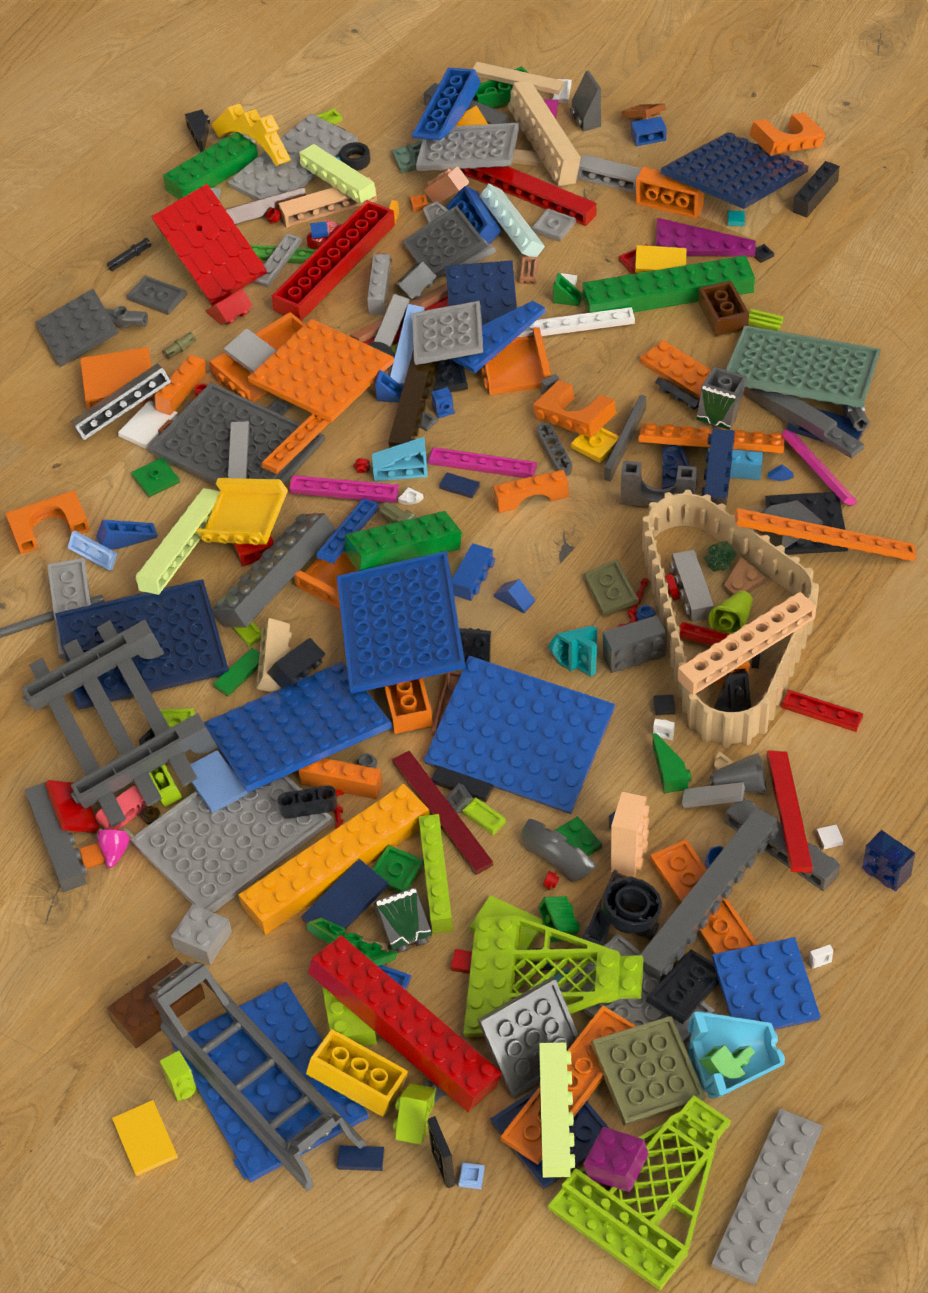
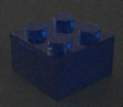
(888, 860)

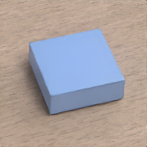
(471, 1176)

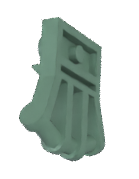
(407, 156)

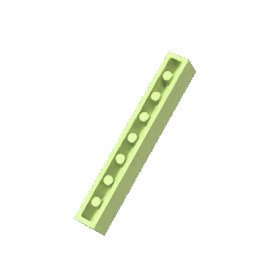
(177, 544)

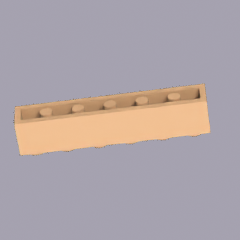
(316, 206)

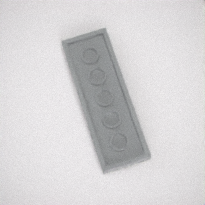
(68, 590)

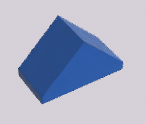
(387, 388)
(515, 595)

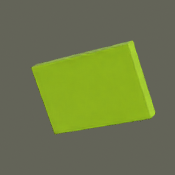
(496, 907)

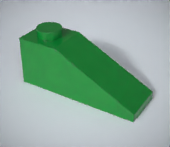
(670, 767)

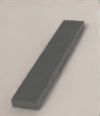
(625, 438)

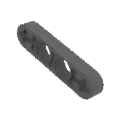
(553, 449)

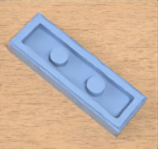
(92, 550)

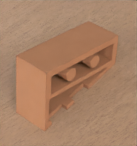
(446, 184)

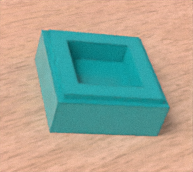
(736, 218)

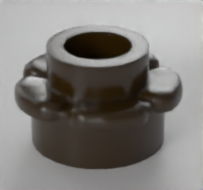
(148, 819)

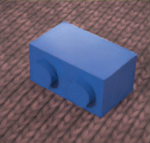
(648, 131)

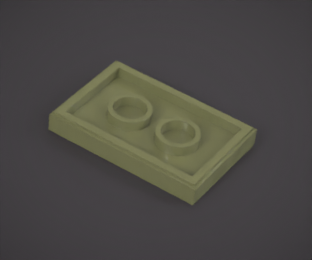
(611, 588)

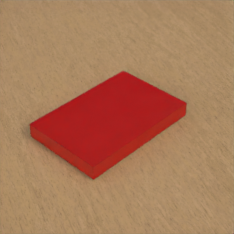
(69, 814)

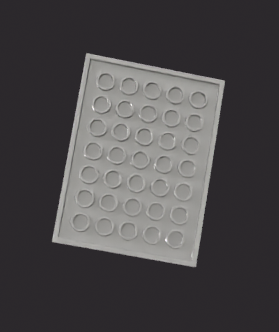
(225, 851)

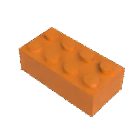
(667, 194)
(408, 706)

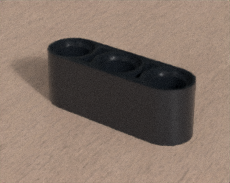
(307, 802)

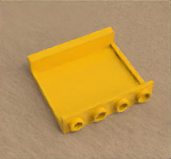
(244, 511)

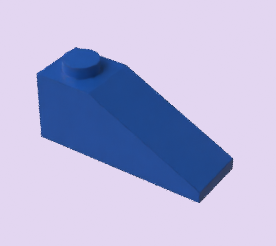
(124, 533)

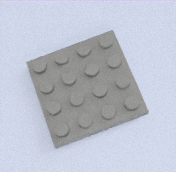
(447, 332)

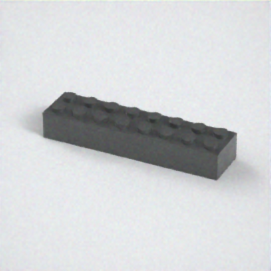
(273, 570)

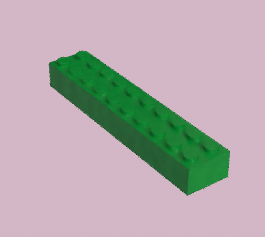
(666, 286)

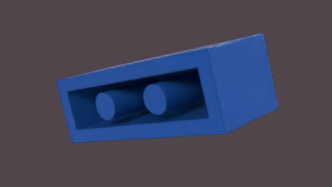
(472, 571)

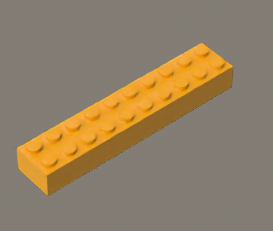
(322, 864)

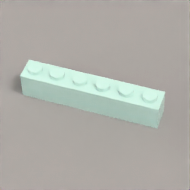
(511, 221)

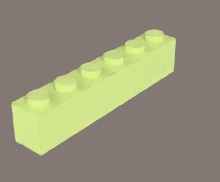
(337, 174)
(554, 1110)

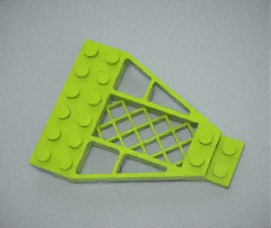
(496, 966)
(629, 1233)

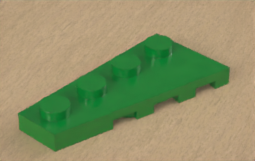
(329, 932)

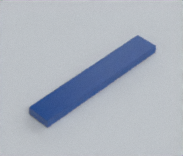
(354, 522)

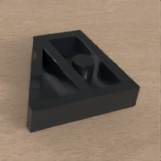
(734, 693)

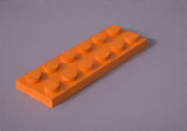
(676, 367)

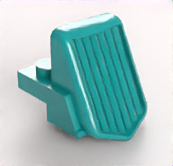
(576, 649)

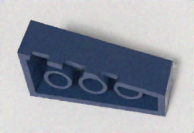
(719, 465)

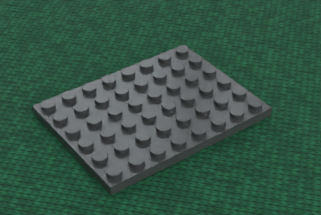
(201, 437)

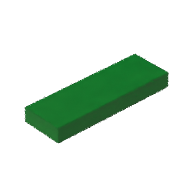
(238, 673)

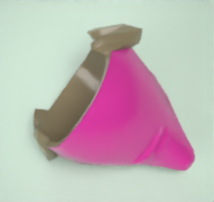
(113, 844)

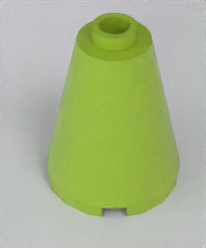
(731, 613)

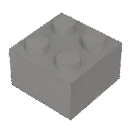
(201, 934)

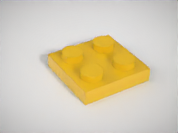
(596, 447)

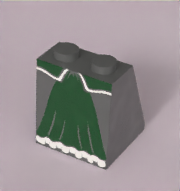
(721, 398)
(402, 920)

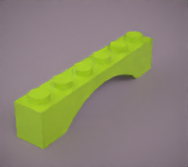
(435, 874)

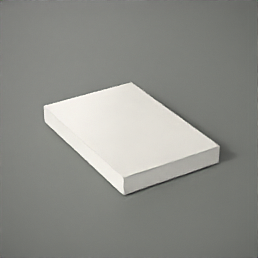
(144, 425)

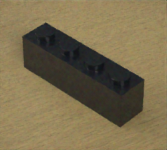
(816, 189)

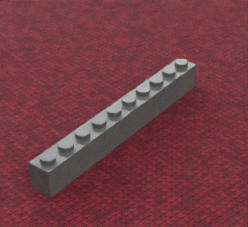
(708, 894)

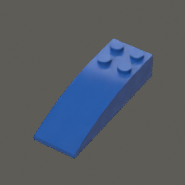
(447, 103)

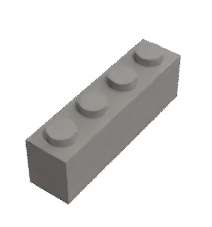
(608, 173)
(379, 284)
(692, 585)

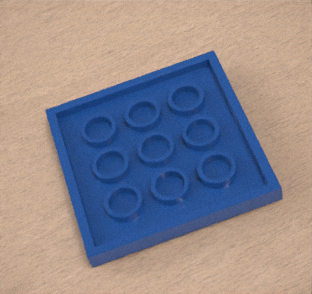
(767, 984)

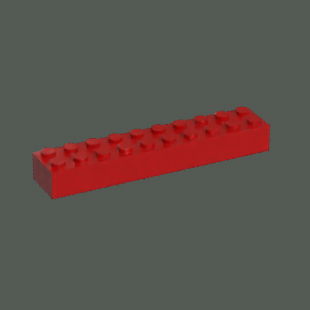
(333, 260)
(405, 1023)

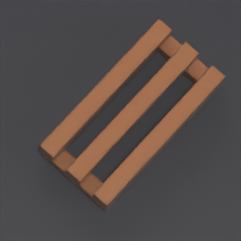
(527, 278)

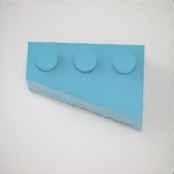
(401, 461)

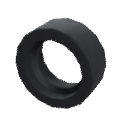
(352, 149)

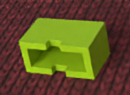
(178, 1076)

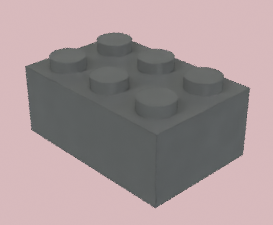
(634, 644)

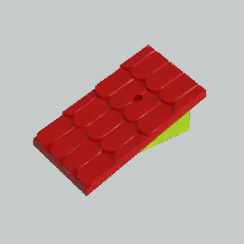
(209, 244)

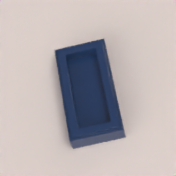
(459, 485)
(367, 1158)

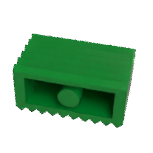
(559, 915)

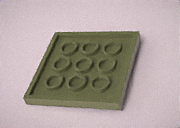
(647, 1070)

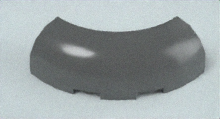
(554, 849)

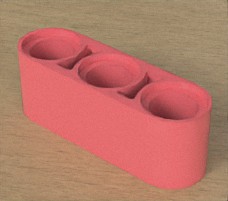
(131, 805)

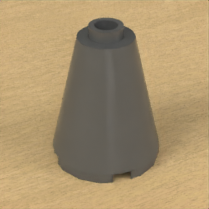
(747, 770)

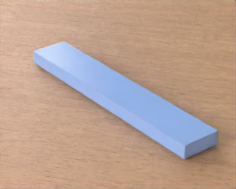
(405, 346)

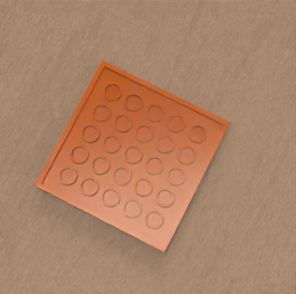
(321, 370)

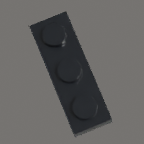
(679, 394)

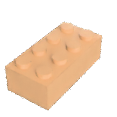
(629, 834)

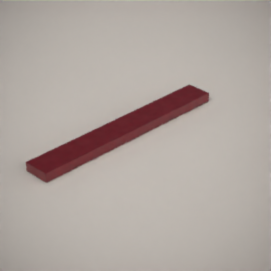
(449, 820)

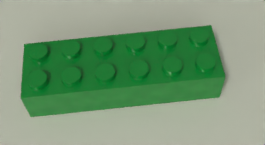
(211, 165)
(402, 541)

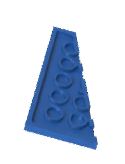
(500, 333)

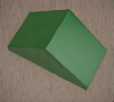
(565, 292)

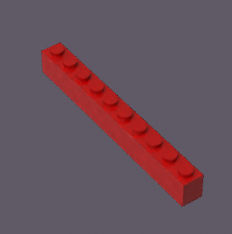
(535, 191)

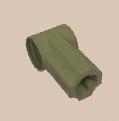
(395, 514)

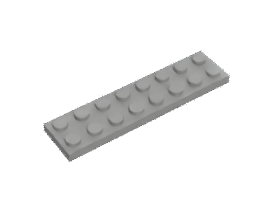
(766, 1197)

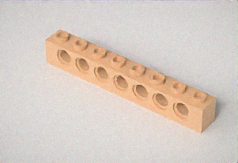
(746, 643)

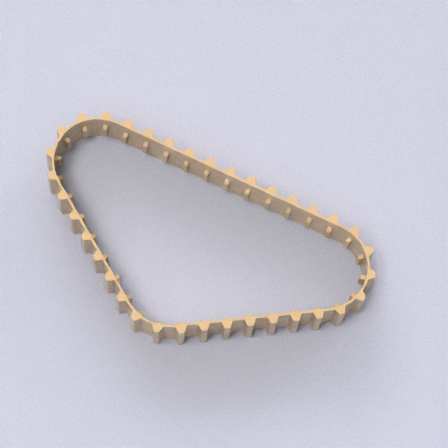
(702, 513)

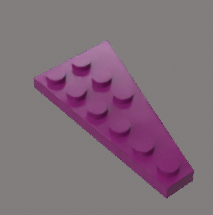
(702, 241)

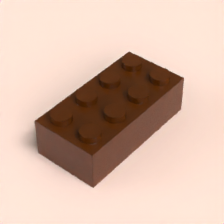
(137, 1015)

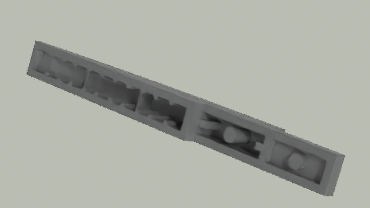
(801, 414)

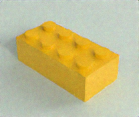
(357, 1072)

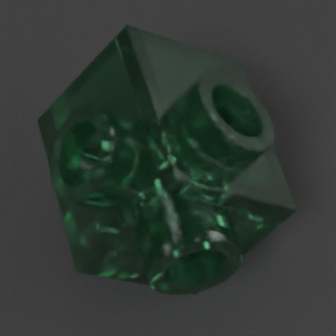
(720, 556)

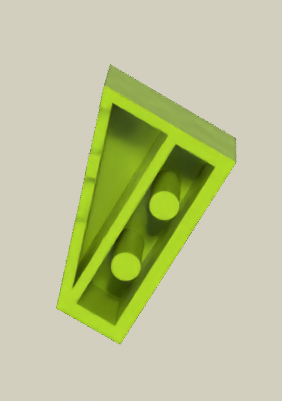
(165, 785)

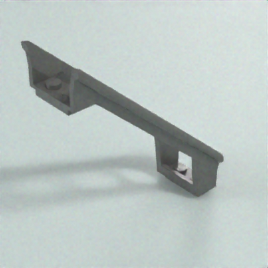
(181, 982)

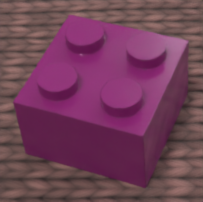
(616, 1159)

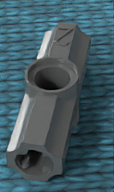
(126, 318)
(857, 416)

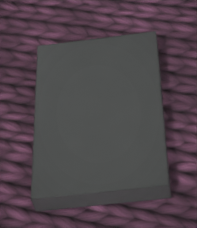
(156, 295)

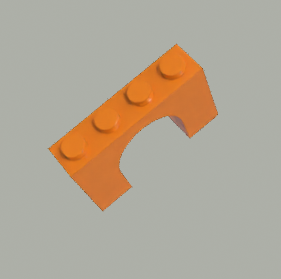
(805, 135)
(585, 422)
(62, 506)

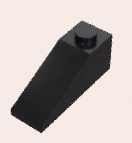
(198, 127)

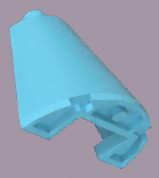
(716, 1030)

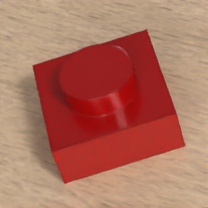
(672, 587)

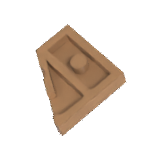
(743, 578)

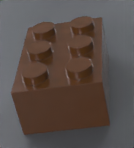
(723, 308)

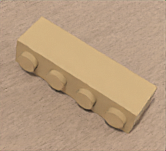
(273, 647)

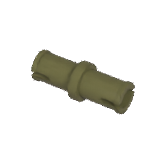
(179, 345)

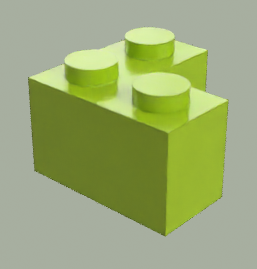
(414, 1110)

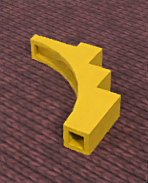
(260, 129)

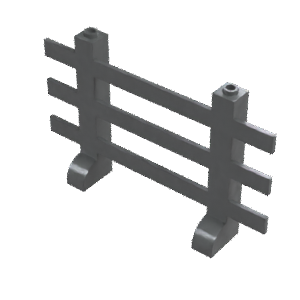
(134, 762)

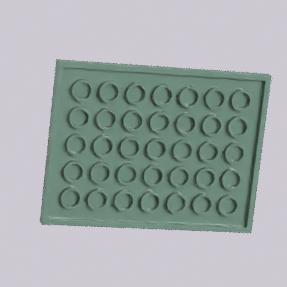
(804, 366)

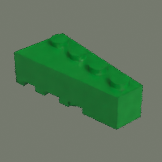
(495, 93)

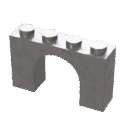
(637, 492)

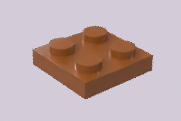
(643, 111)

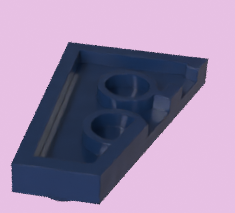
(672, 457)

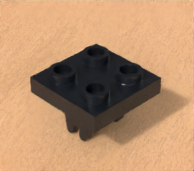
(476, 643)

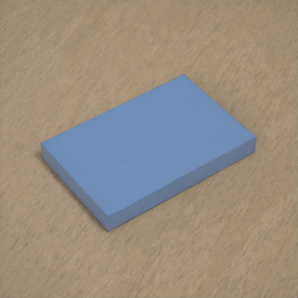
(216, 782)

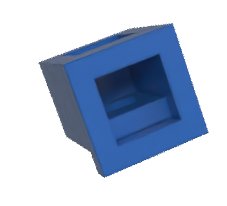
(442, 402)

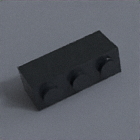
(297, 664)

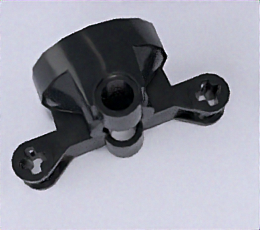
(628, 906)

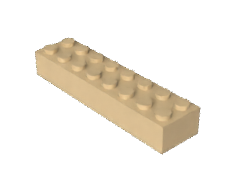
(544, 133)

